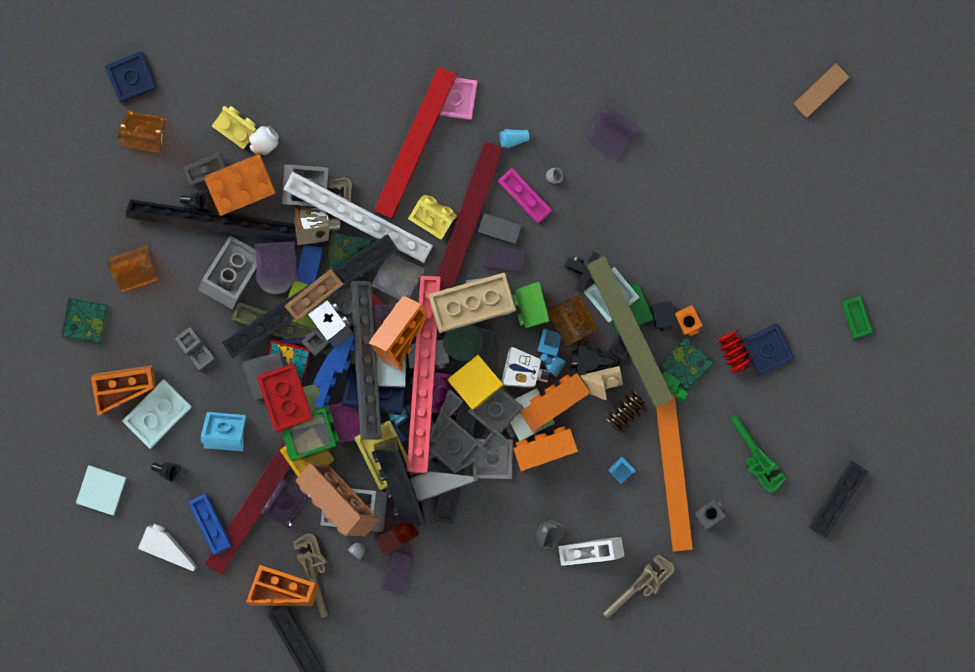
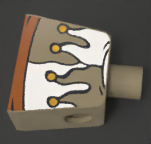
(313, 224)

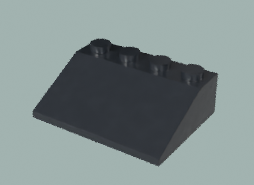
(398, 480)

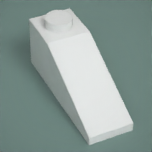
(163, 545)
(591, 551)

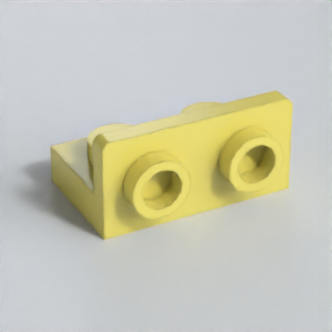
(234, 127)
(432, 216)

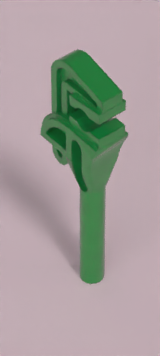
(760, 463)

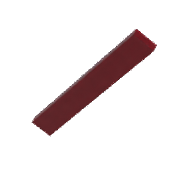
(469, 215)
(250, 510)

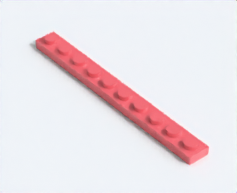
(423, 382)

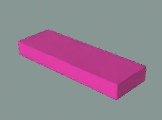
(524, 195)

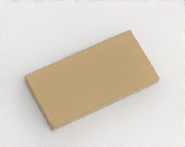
(472, 302)

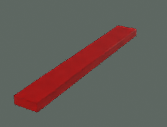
(415, 142)

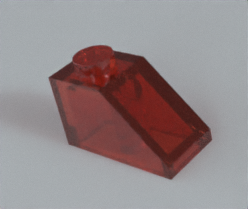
(396, 537)

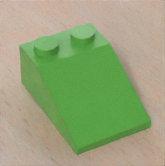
(531, 305)

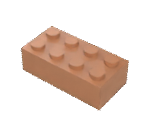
(337, 500)

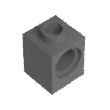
(701, 514)

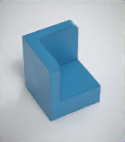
(549, 342)
(621, 470)

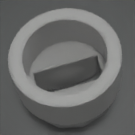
(554, 175)
(357, 550)

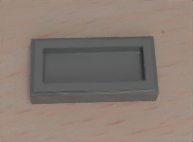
(499, 228)

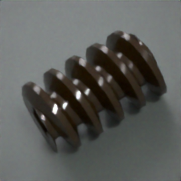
(626, 411)

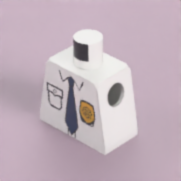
(522, 370)

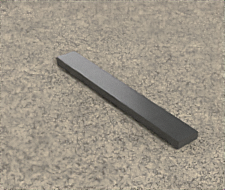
(365, 360)

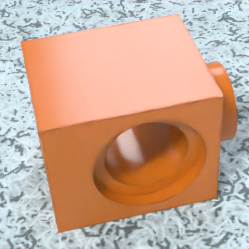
(688, 311)

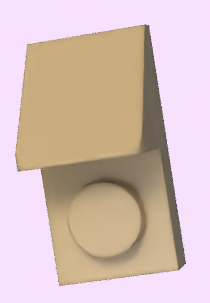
(600, 380)

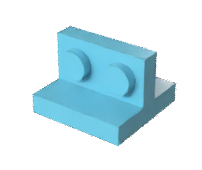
(223, 431)

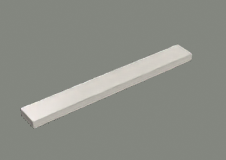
(356, 216)

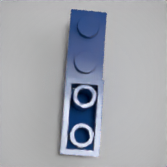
(335, 362)

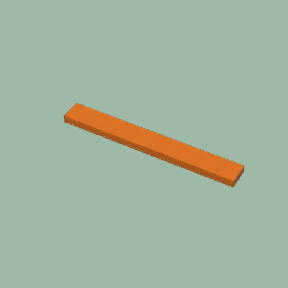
(674, 476)

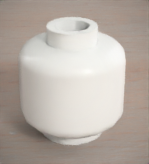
(263, 140)

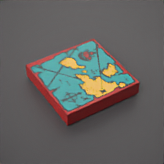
(292, 354)

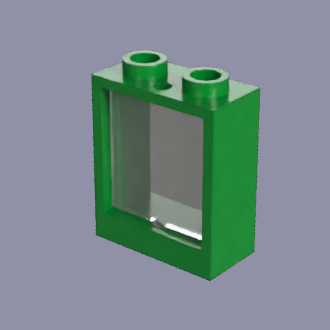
(311, 437)

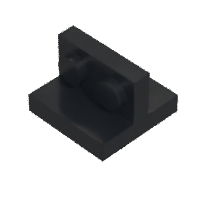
(576, 265)

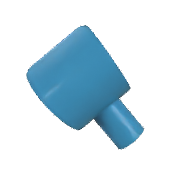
(553, 363)

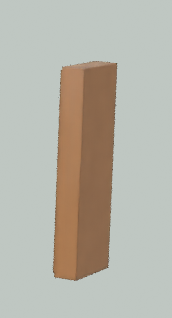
(821, 90)
(314, 294)

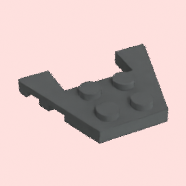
(453, 443)

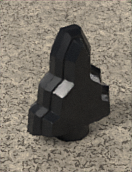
(591, 359)

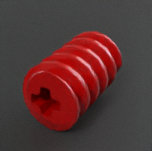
(734, 352)

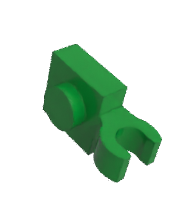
(673, 386)

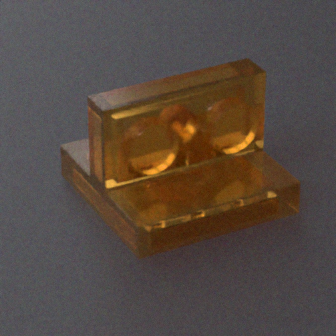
(142, 132)
(133, 269)
(572, 320)

